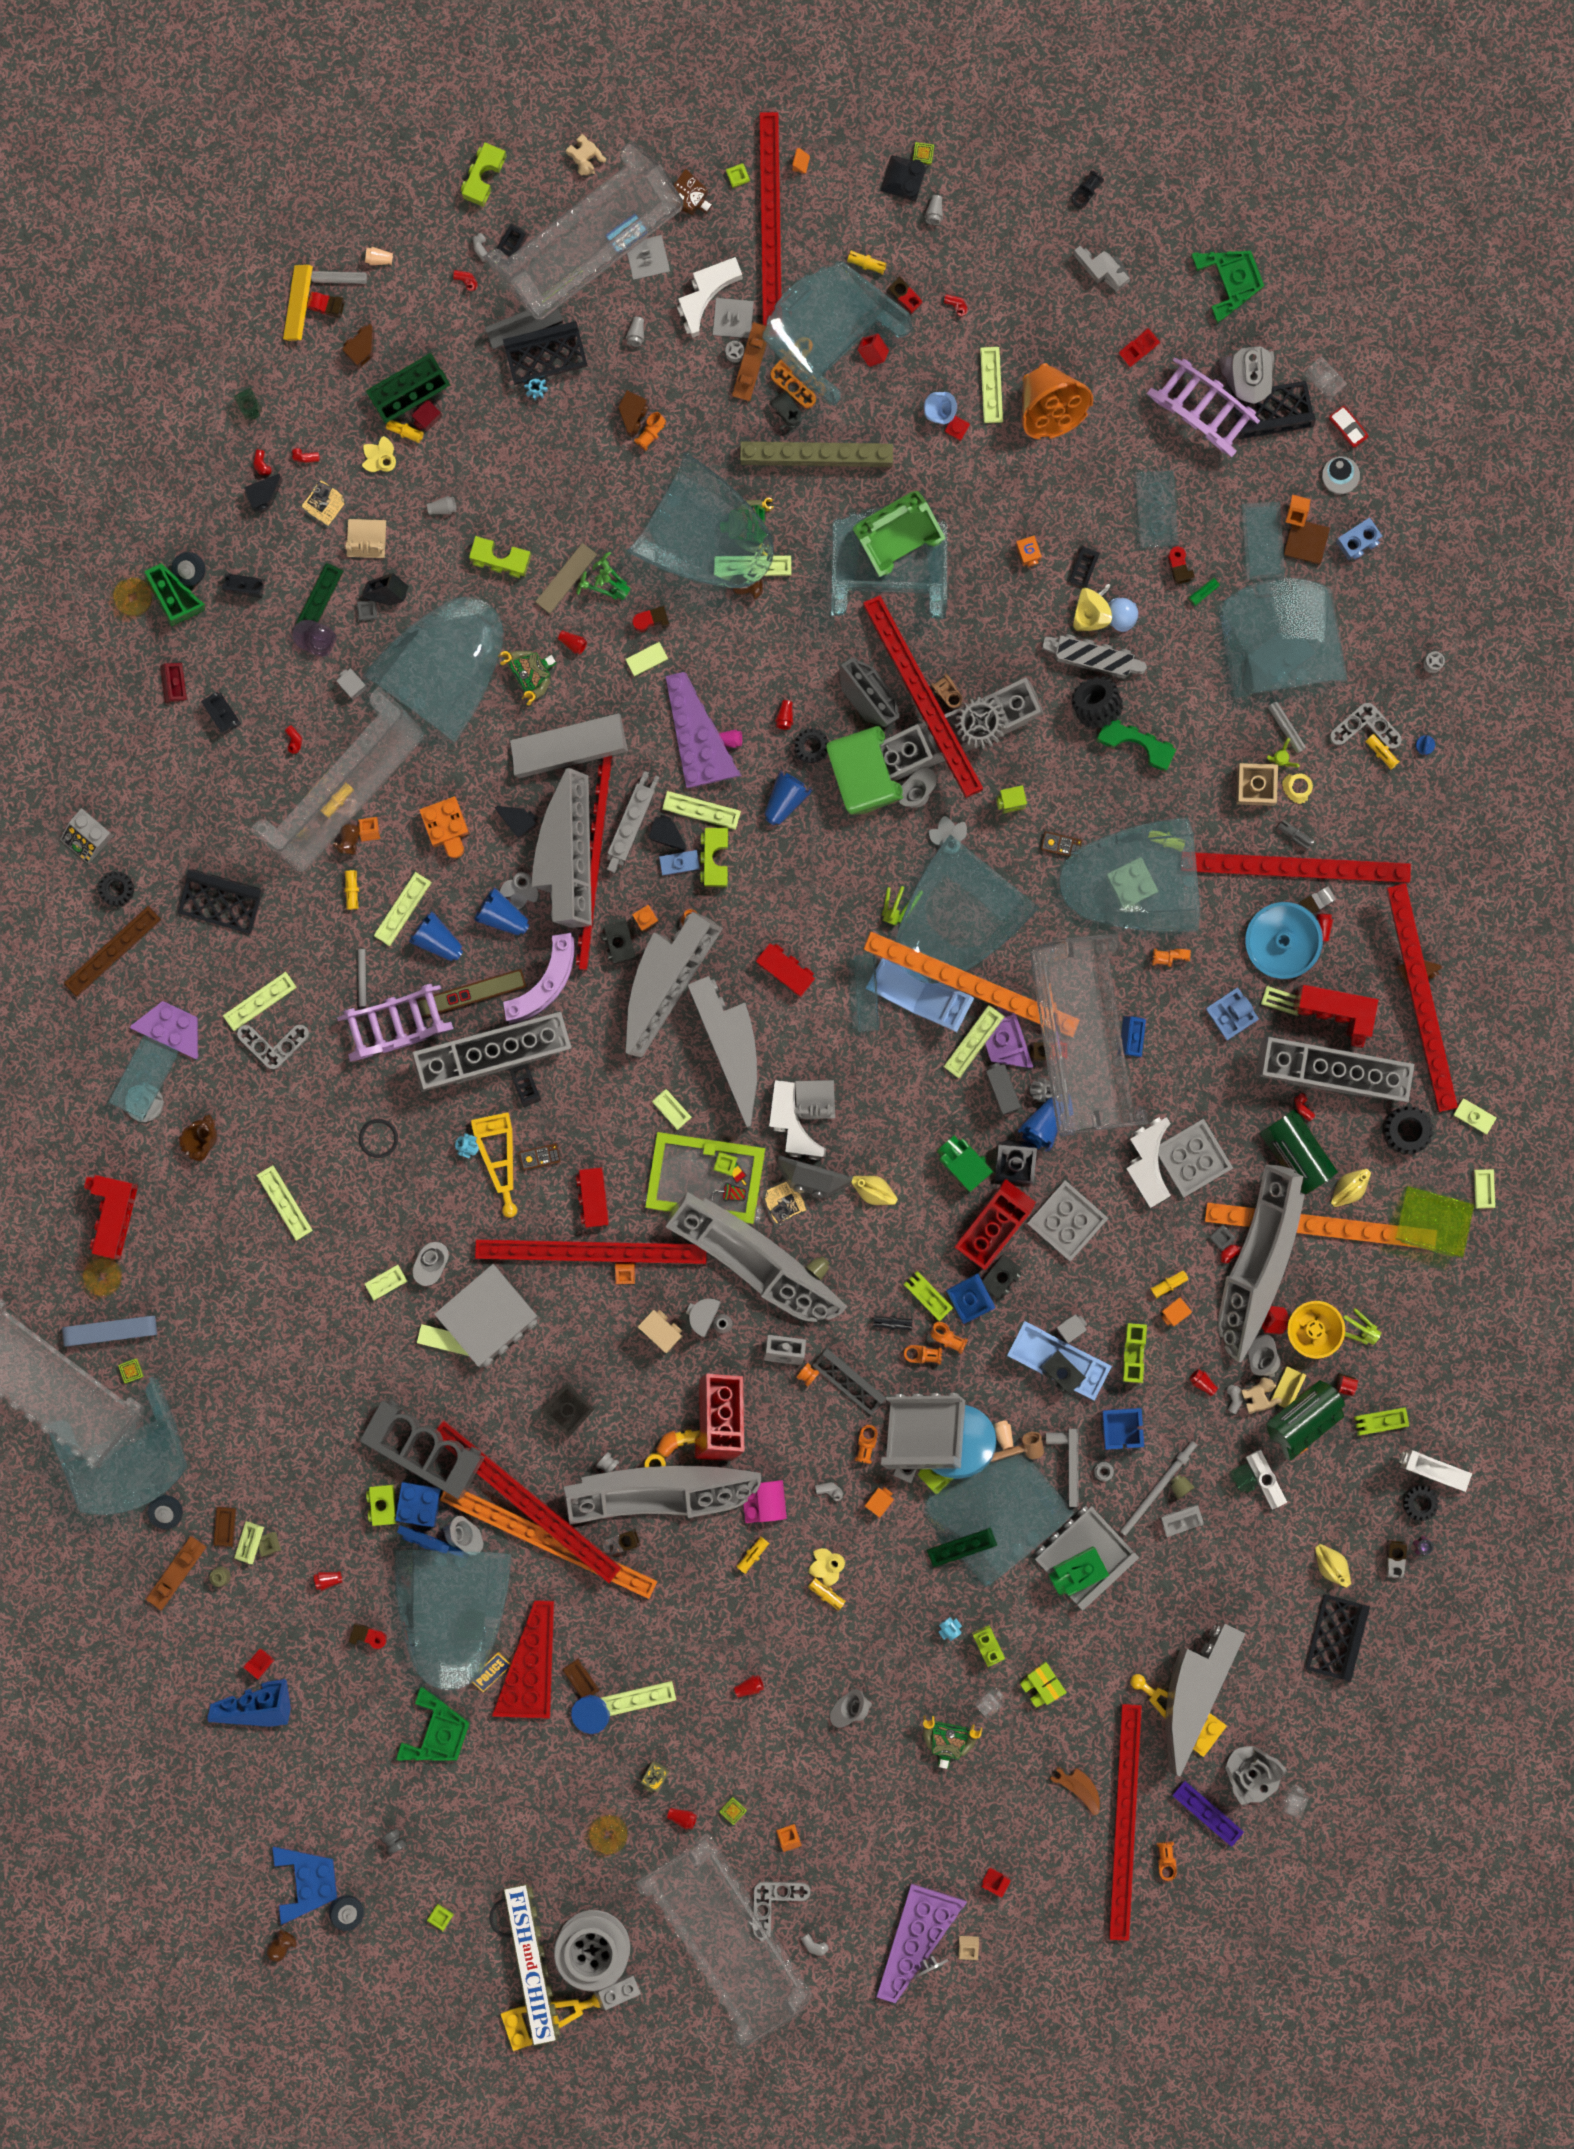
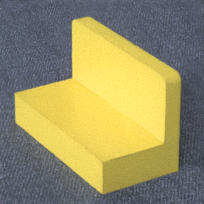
(1289, 1386)

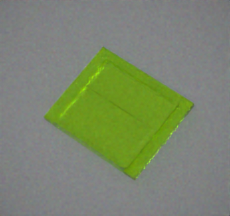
(1434, 1222)

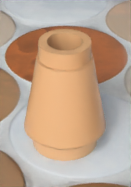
(378, 257)
(1004, 1434)

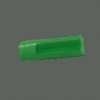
(1203, 592)

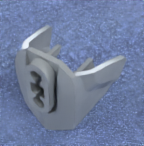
(1238, 371)
(1267, 1772)

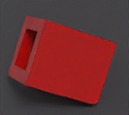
(873, 350)
(1276, 1320)
(259, 1664)
(995, 1882)

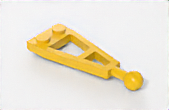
(492, 1126)
(1211, 1730)
(517, 2029)

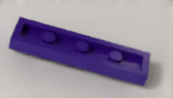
(1207, 1813)

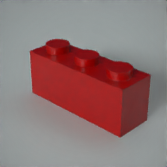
(786, 969)
(592, 1197)

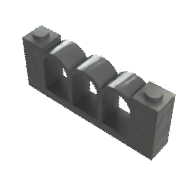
(382, 1424)

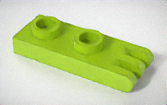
(929, 1296)
(1382, 1421)

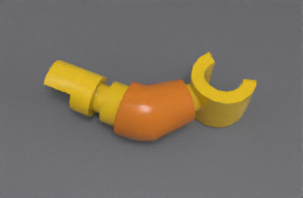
(669, 1443)

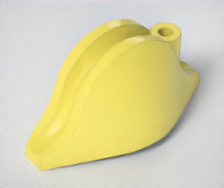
(1350, 1187)
(874, 1190)
(1333, 1565)

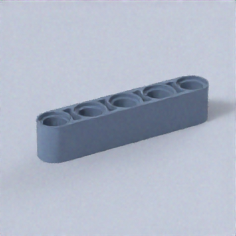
(109, 1331)

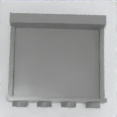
(487, 1316)
(925, 1431)
(1080, 1535)

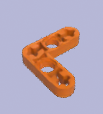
(781, 366)

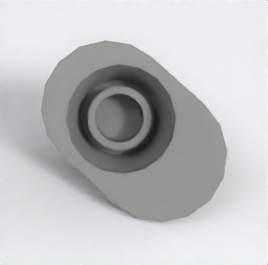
(918, 787)
(430, 1263)
(1264, 1356)
(463, 1535)
(849, 1709)

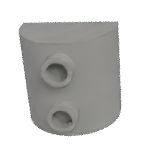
(702, 1315)

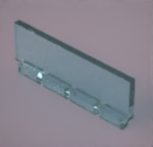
(866, 993)

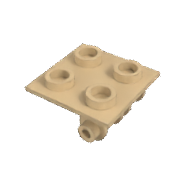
(366, 538)

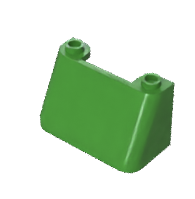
(898, 531)
(863, 771)

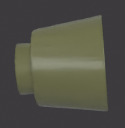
(818, 1267)
(1181, 1486)
(220, 1576)

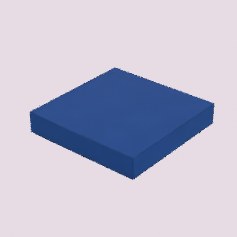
(970, 1298)

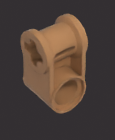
(945, 690)

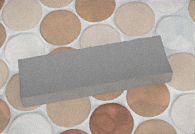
(568, 746)

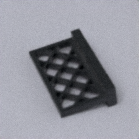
(538, 339)
(1280, 423)
(223, 884)
(1354, 1642)

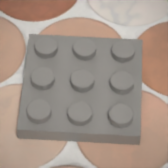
(1193, 1158)
(1067, 1221)

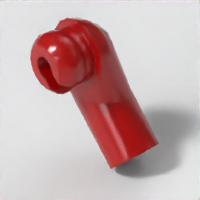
(468, 279)
(958, 304)
(305, 457)
(259, 464)
(296, 740)
(1301, 1108)
(1229, 1252)

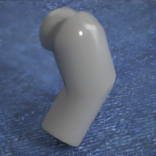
(478, 247)
(1237, 1398)
(831, 1489)
(814, 1948)

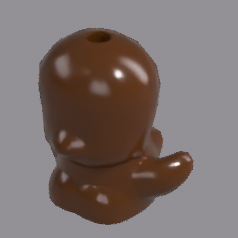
(755, 589)
(349, 838)
(279, 1946)

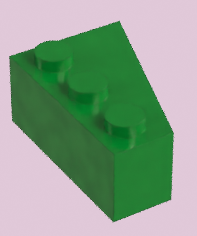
(173, 597)

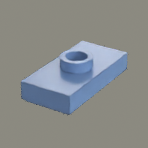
(679, 862)

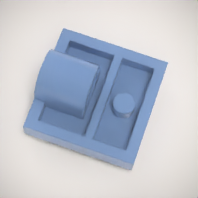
(1232, 1013)

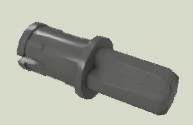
(1295, 834)

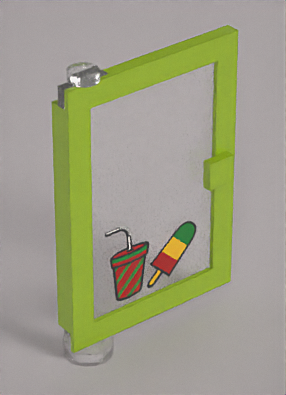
(687, 1165)

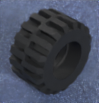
(1094, 691)
(1391, 1133)

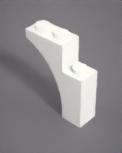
(708, 283)
(784, 1117)
(1146, 1170)
(1435, 1470)

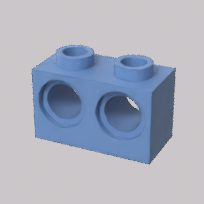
(1356, 535)

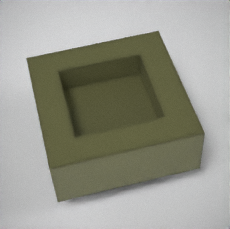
(269, 1544)

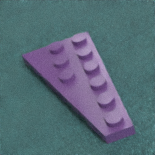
(699, 743)
(920, 1928)

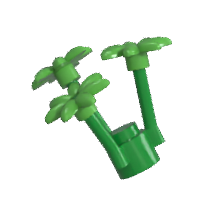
(619, 588)

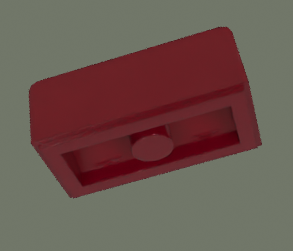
(173, 682)

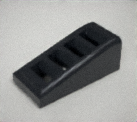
(523, 237)
(1090, 569)
(530, 1099)

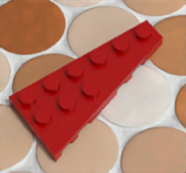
(530, 1674)

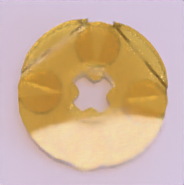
(128, 587)
(113, 1277)
(620, 1834)

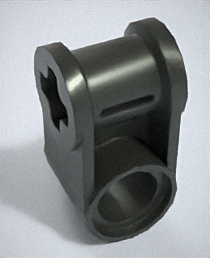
(785, 407)

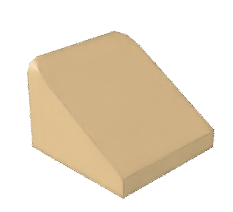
(968, 1947)

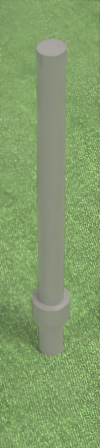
(1182, 1458)

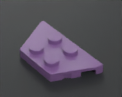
(171, 1028)
(1008, 1043)

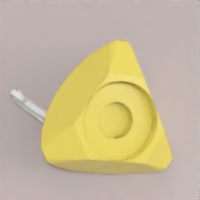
(1092, 611)

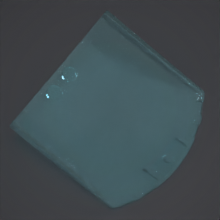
(1281, 636)
(1008, 1498)

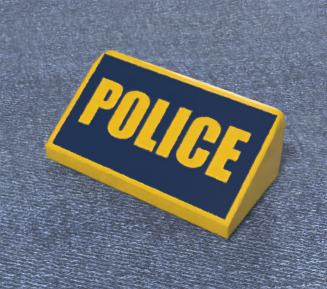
(493, 1670)

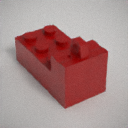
(1342, 1006)
(115, 1214)
(995, 1224)
(720, 1417)

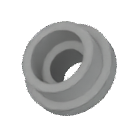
(1110, 1471)

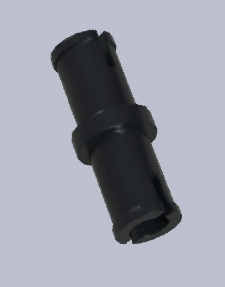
(892, 1323)

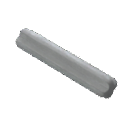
(339, 277)
(1286, 727)

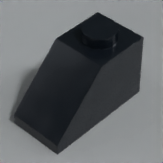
(263, 493)
(386, 590)
(517, 819)
(666, 833)

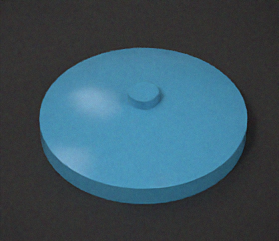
(1284, 940)
(977, 1445)

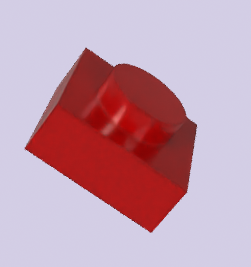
(957, 428)

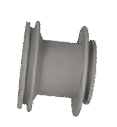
(581, 1973)

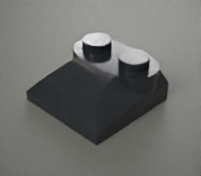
(904, 178)
(1016, 1161)

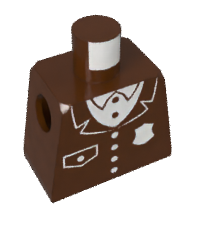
(692, 193)

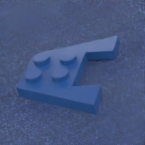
(425, 1541)
(313, 1881)

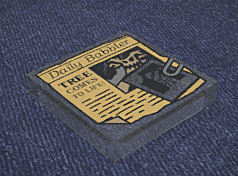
(324, 503)
(783, 1203)

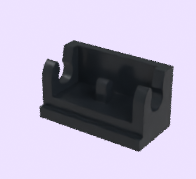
(243, 585)
(221, 713)

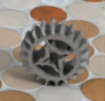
(976, 728)

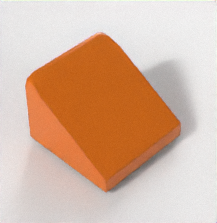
(800, 161)
(369, 829)
(625, 1272)
(788, 1838)

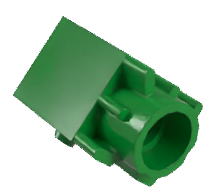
(964, 1163)
(1078, 1572)

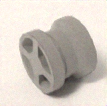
(737, 348)
(1436, 659)
(607, 1463)

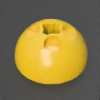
(1326, 1332)

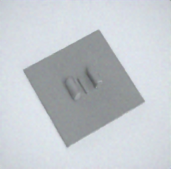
(648, 258)
(733, 318)

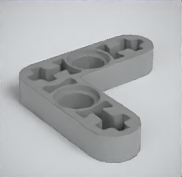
(1370, 722)
(277, 1050)
(772, 1895)

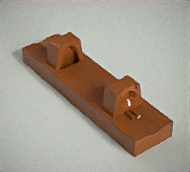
(750, 363)
(176, 1573)

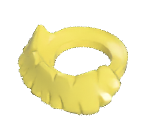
(1296, 797)

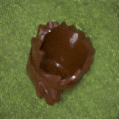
(199, 1138)

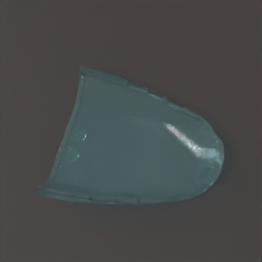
(706, 531)
(443, 663)
(1137, 878)
(961, 910)
(451, 1611)

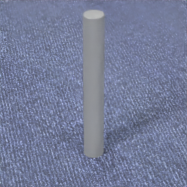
(361, 978)

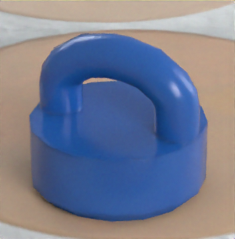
(1425, 745)

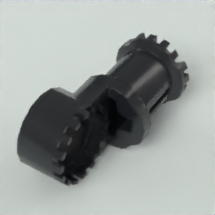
(1087, 189)

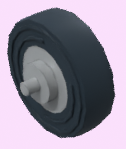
(188, 568)
(165, 1512)
(346, 1912)

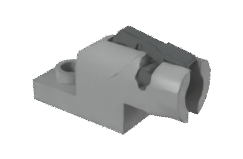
(1103, 267)

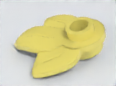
(377, 454)
(823, 1566)

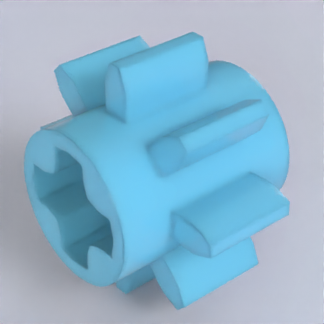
(535, 393)
(466, 1145)
(950, 1629)

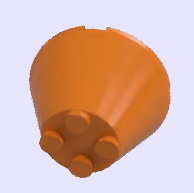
(1053, 402)

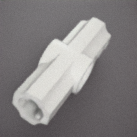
(1272, 1490)

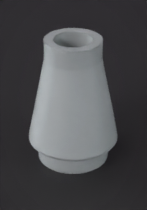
(934, 212)
(635, 334)
(442, 506)
(727, 1328)

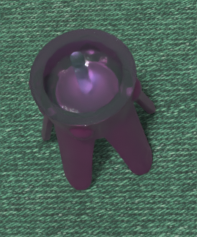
(1424, 1547)

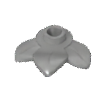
(945, 828)
(520, 893)

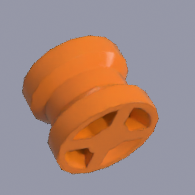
(807, 1374)

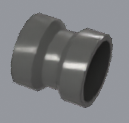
(393, 1841)

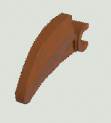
(1081, 1786)

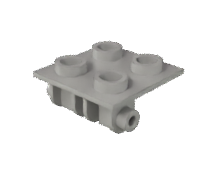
(815, 1099)

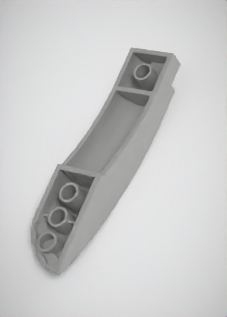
(918, 750)
(754, 1259)
(1262, 1260)
(659, 1490)

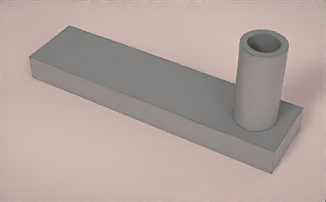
(1072, 1439)

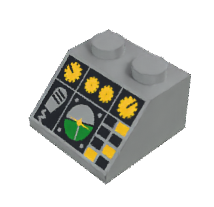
(85, 836)

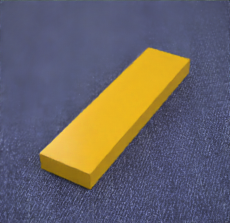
(297, 302)

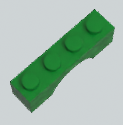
(1158, 753)

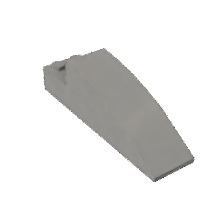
(564, 852)
(663, 977)
(732, 1041)
(490, 1052)
(1334, 1070)
(1194, 1690)

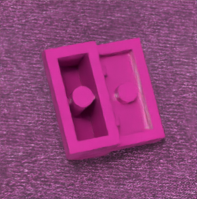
(766, 1503)

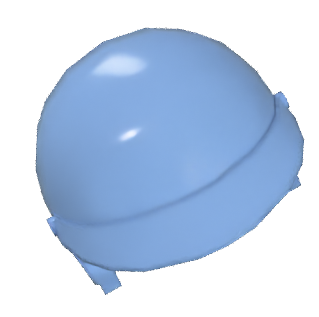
(940, 407)
(1123, 614)

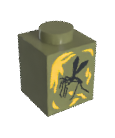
(654, 1777)

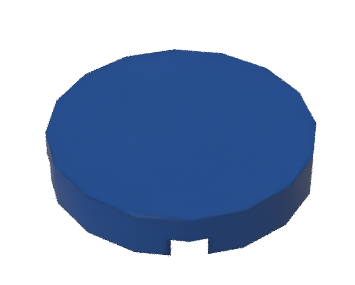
(590, 1714)

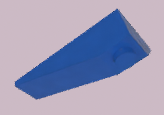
(261, 1708)

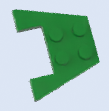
(1238, 275)
(444, 1734)

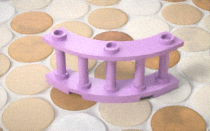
(1192, 417)
(549, 986)
(402, 1039)

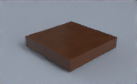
(1307, 542)

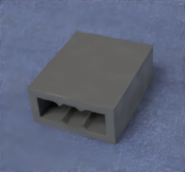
(1002, 1089)

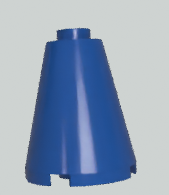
(785, 798)
(501, 914)
(436, 938)
(1041, 1126)

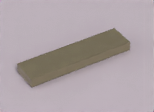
(566, 578)

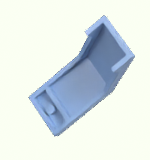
(931, 1001)
(1036, 1346)

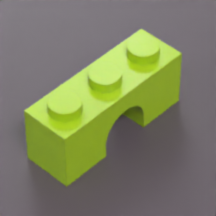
(488, 158)
(515, 562)
(713, 874)
(1134, 1352)

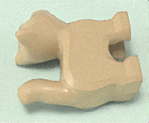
(583, 154)
(1258, 1396)

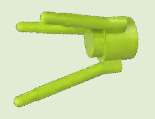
(1281, 757)
(892, 915)
(1370, 1334)

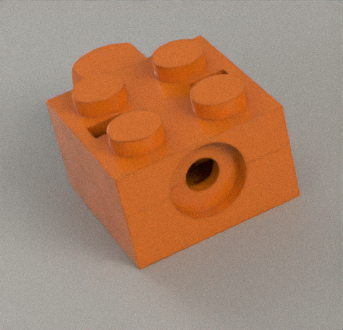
(446, 826)

